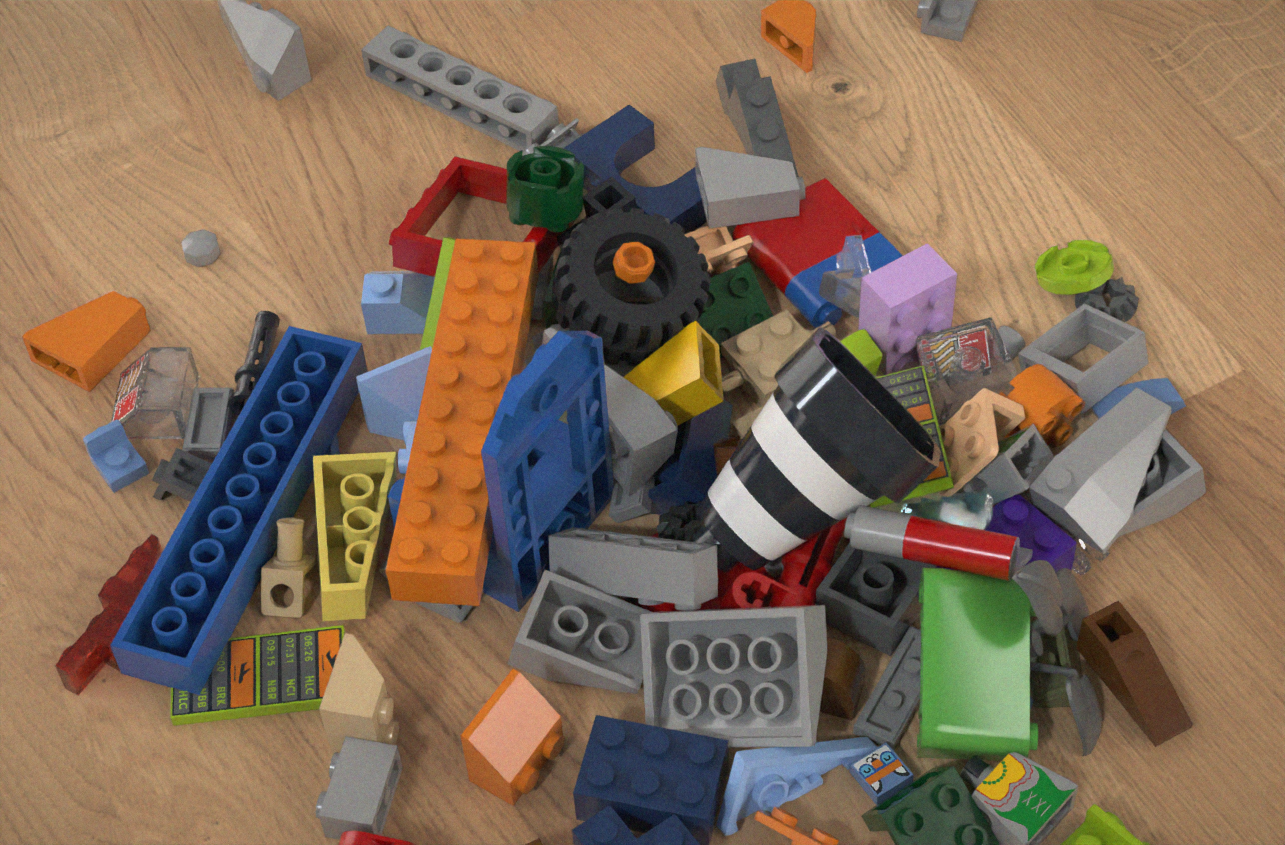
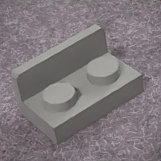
(946, 17)

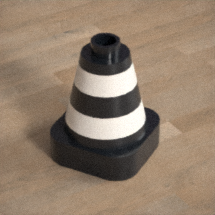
(813, 457)

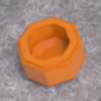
(633, 262)

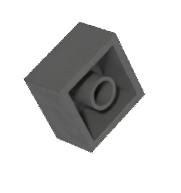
(872, 597)

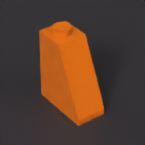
(88, 339)

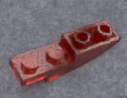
(92, 649)

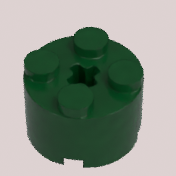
(544, 188)

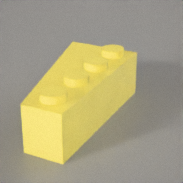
(350, 526)

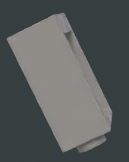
(1085, 326)

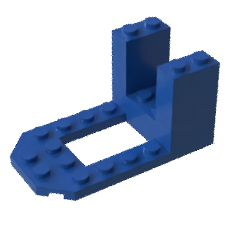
(540, 469)

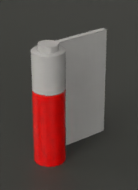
(936, 542)

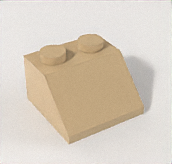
(357, 700)

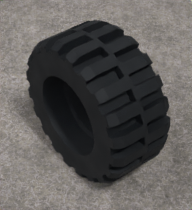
(628, 329)

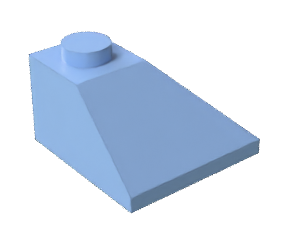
(396, 301)
(394, 393)

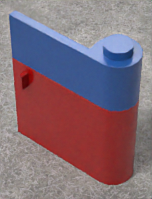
(803, 247)

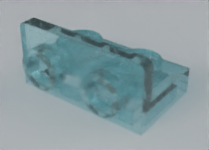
(963, 509)

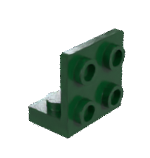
(733, 304)
(932, 812)

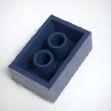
(651, 776)

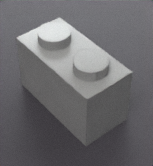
(359, 788)

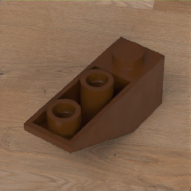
(1132, 672)

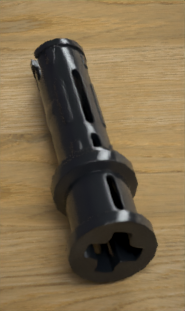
(265, 331)

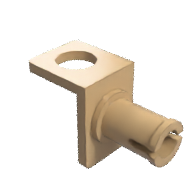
(286, 568)

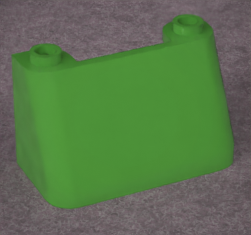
(974, 667)

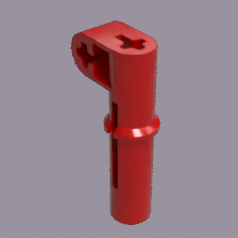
(787, 589)

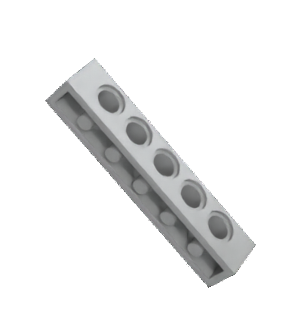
(459, 89)

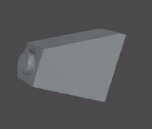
(746, 187)

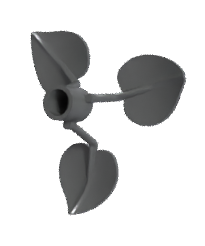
(1059, 603)

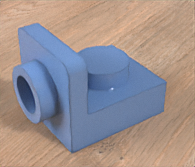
(115, 456)

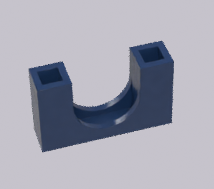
(620, 143)

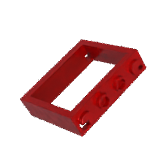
(421, 253)

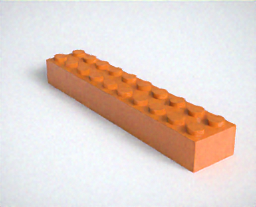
(477, 348)

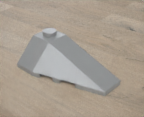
(268, 45)
(638, 427)
(1099, 475)

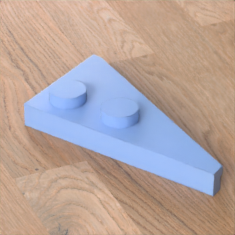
(781, 775)

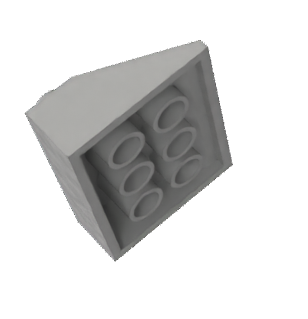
(736, 673)

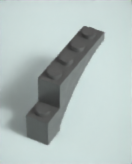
(754, 110)

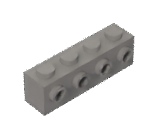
(637, 566)

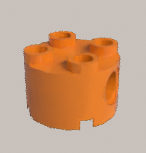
(1046, 403)

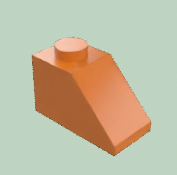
(791, 30)

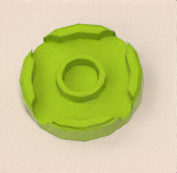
(1074, 268)

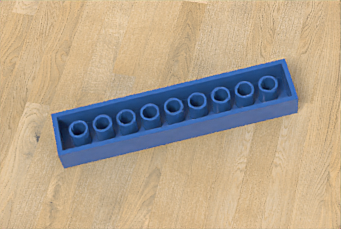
(232, 519)

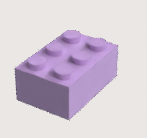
(904, 302)

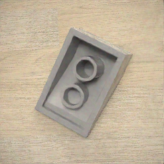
(1170, 485)
(580, 637)

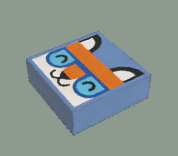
(881, 773)

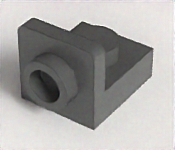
(180, 475)

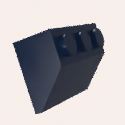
(692, 466)

